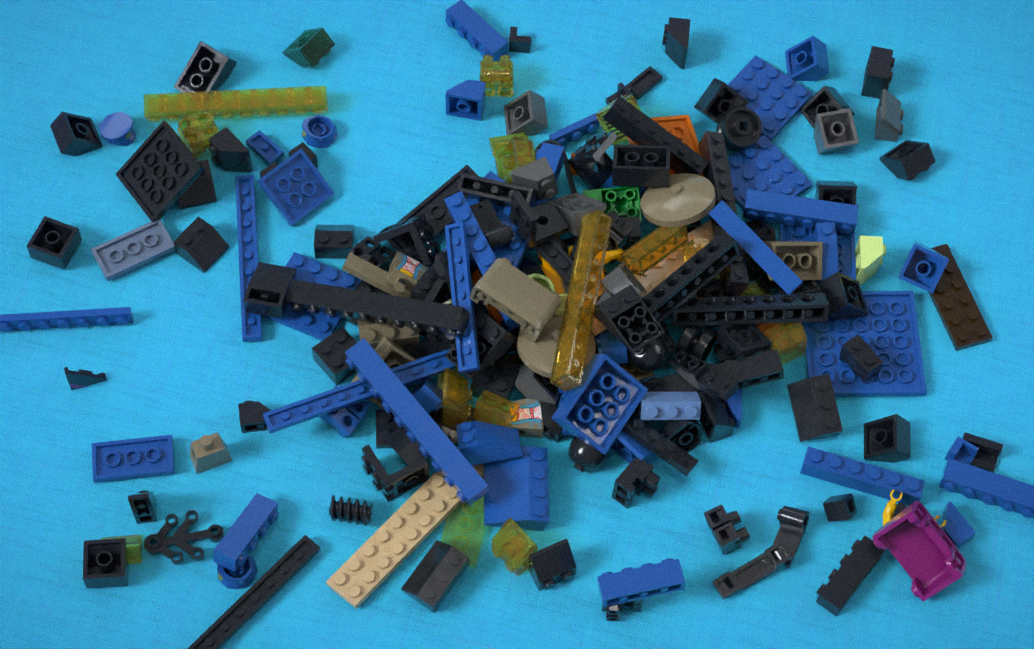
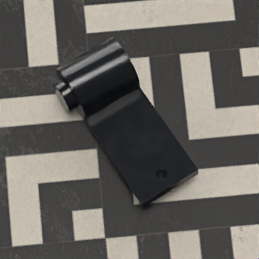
(490, 224)
(792, 528)

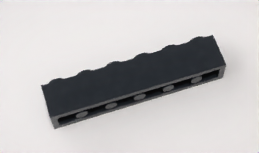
(647, 132)

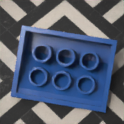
(600, 404)
(518, 490)

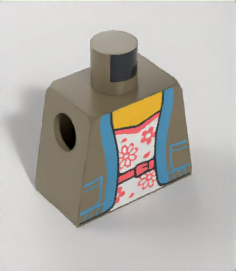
(405, 272)
(528, 418)

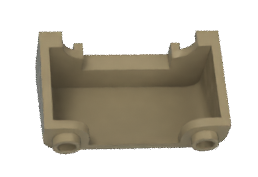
(517, 297)

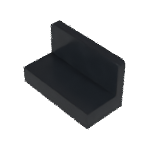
(987, 454)

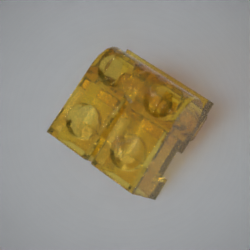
(497, 72)
(196, 131)

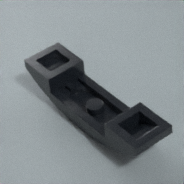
(753, 571)

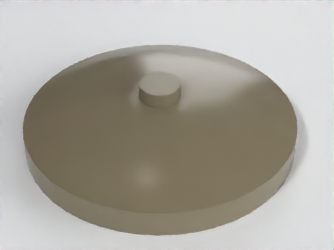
(680, 204)
(541, 354)

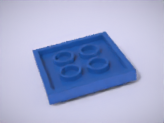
(295, 187)

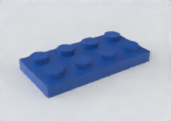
(133, 458)

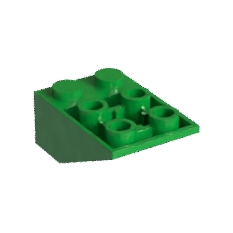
(621, 200)

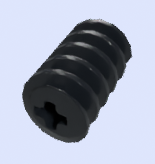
(350, 510)

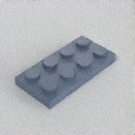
(133, 249)

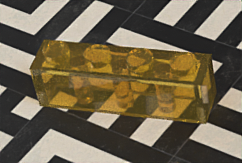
(654, 248)

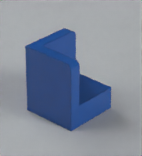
(962, 451)

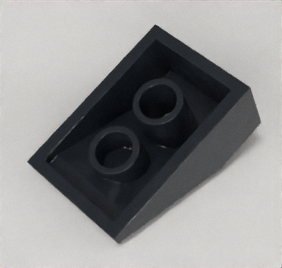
(205, 70)

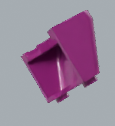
(921, 550)

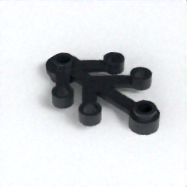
(180, 538)

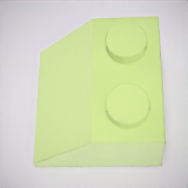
(868, 256)

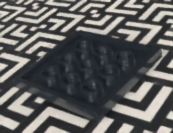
(160, 171)

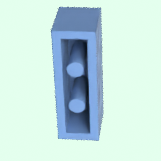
(670, 406)

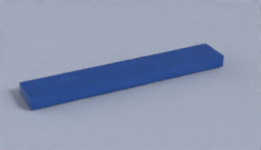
(755, 248)

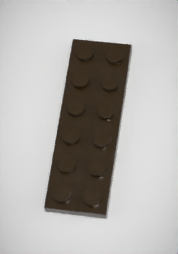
(957, 306)

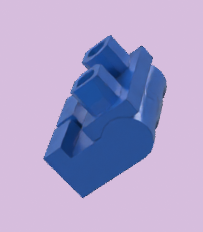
(346, 418)

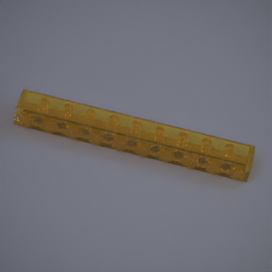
(237, 102)
(581, 301)

